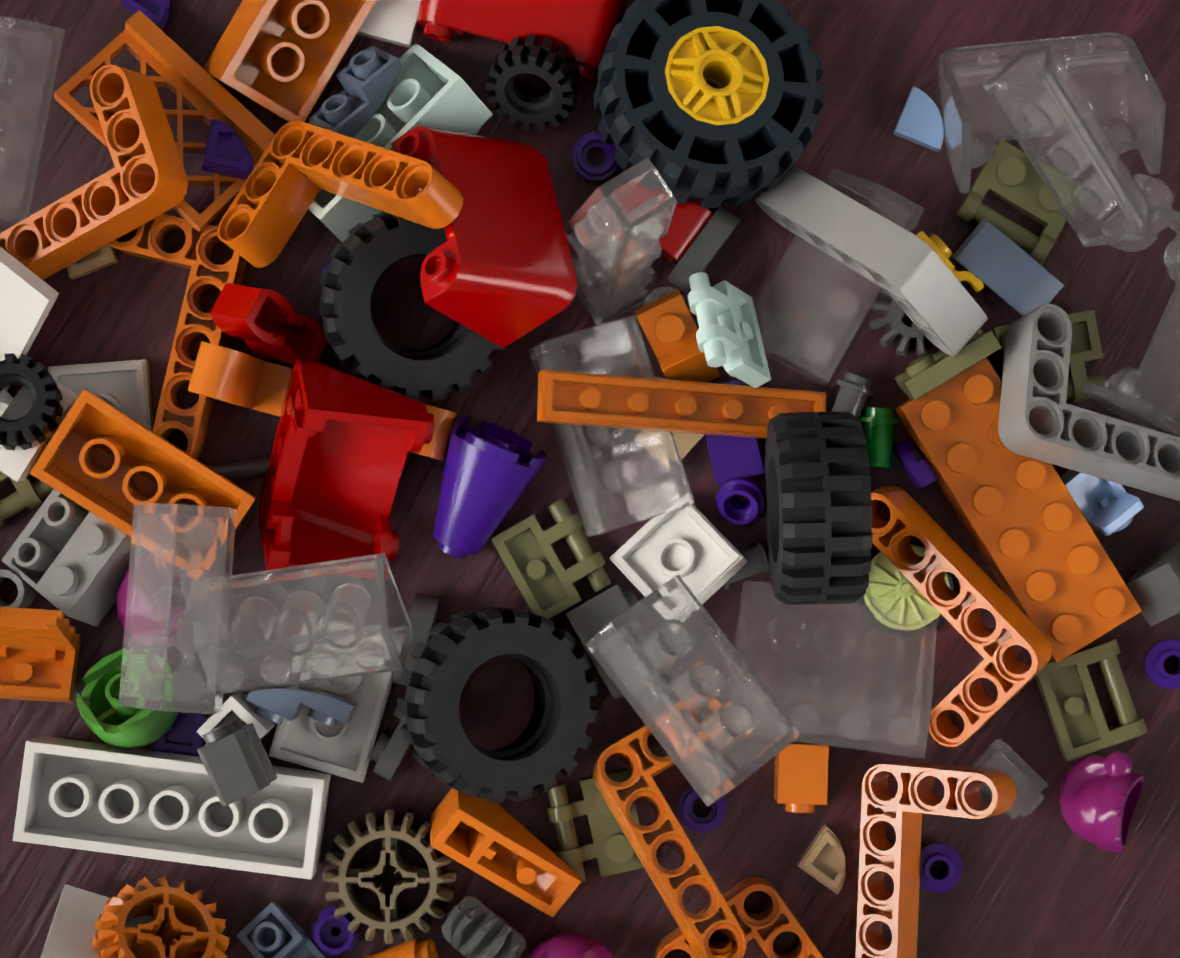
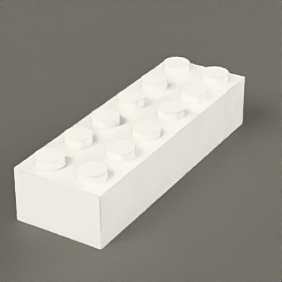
(167, 809)

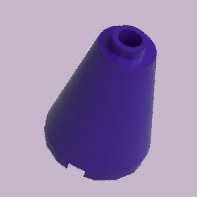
(481, 484)

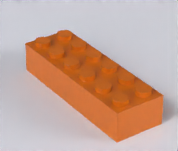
(1017, 514)

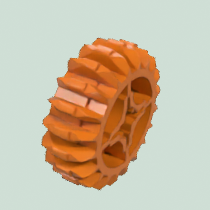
(178, 919)

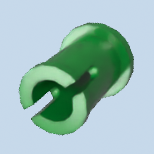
(879, 435)

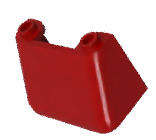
(576, 24)
(507, 247)
(336, 467)

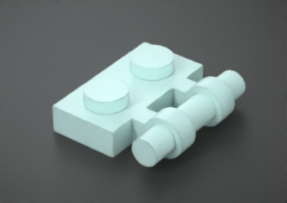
(728, 329)

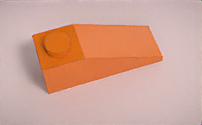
(501, 850)

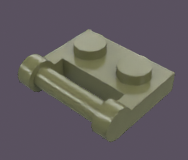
(1018, 184)
(1075, 705)

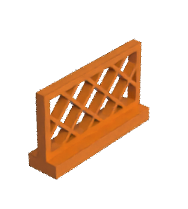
(193, 87)

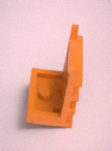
(37, 655)

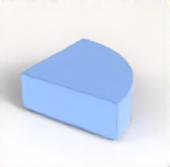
(921, 121)

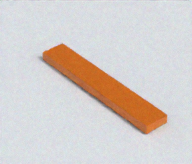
(666, 404)

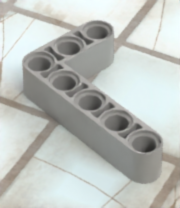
(880, 253)
(1046, 428)

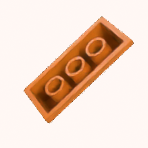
(286, 50)
(114, 461)

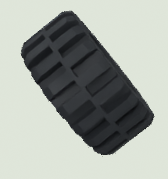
(350, 326)
(818, 508)
(558, 714)

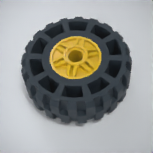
(710, 95)

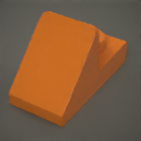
(674, 340)

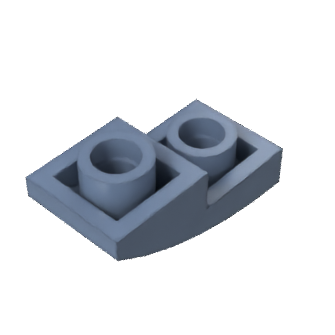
(365, 87)
(1007, 269)
(288, 702)
(278, 935)

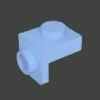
(1102, 502)

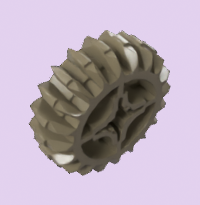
(368, 877)

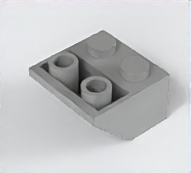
(71, 558)

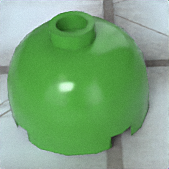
(114, 723)

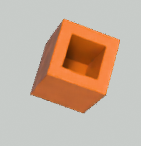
(801, 776)

